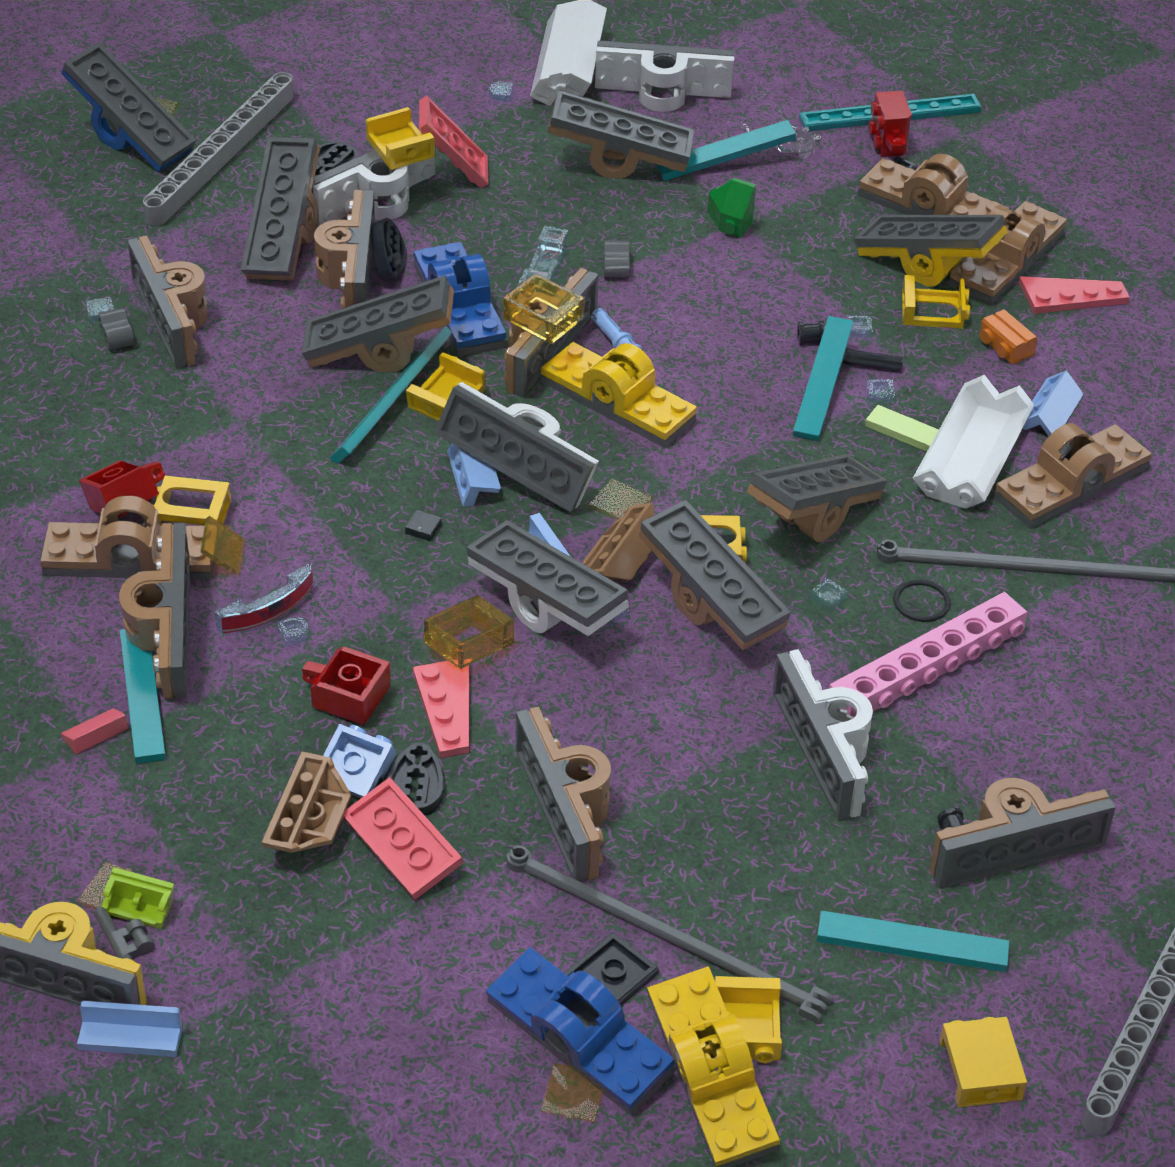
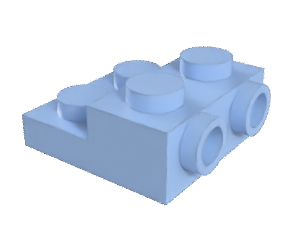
(360, 758)

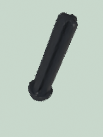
(873, 360)

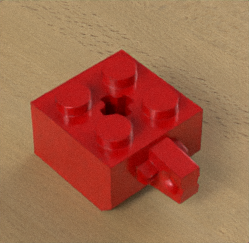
(890, 123)
(121, 480)
(348, 684)

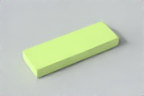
(901, 427)

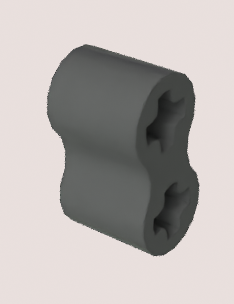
(616, 259)
(116, 329)

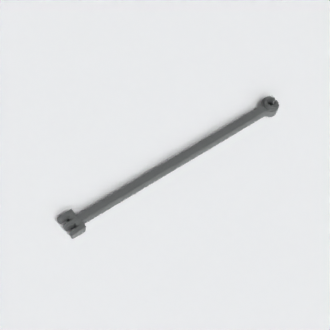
(890, 552)
(811, 1004)

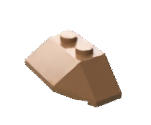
(620, 548)
(309, 806)

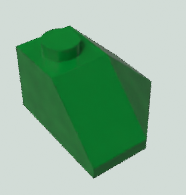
(732, 206)

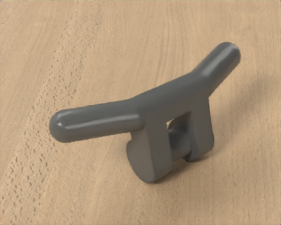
(133, 930)

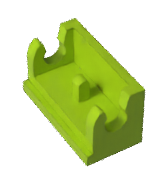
(138, 897)

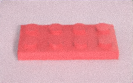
(453, 142)
(402, 838)

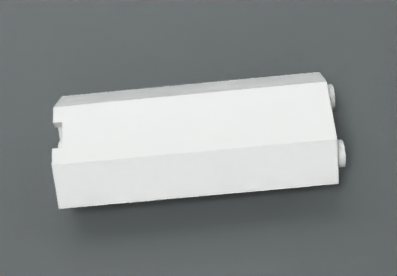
(568, 50)
(973, 443)

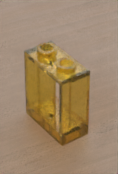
(568, 305)
(495, 634)

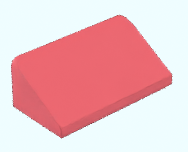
(95, 730)

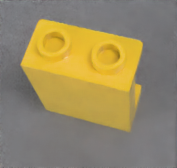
(398, 139)
(434, 393)
(756, 1008)
(984, 1061)

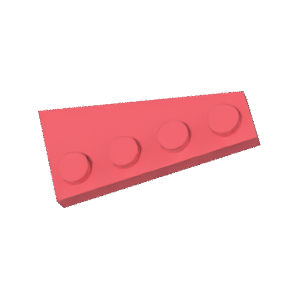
(1070, 294)
(446, 705)

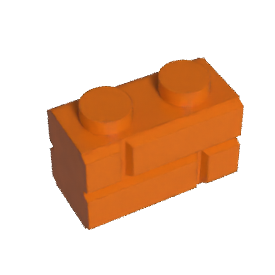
(1008, 337)

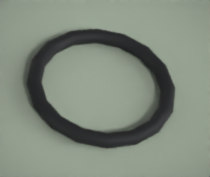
(916, 617)

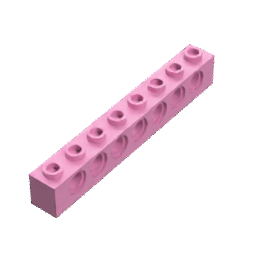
(936, 652)

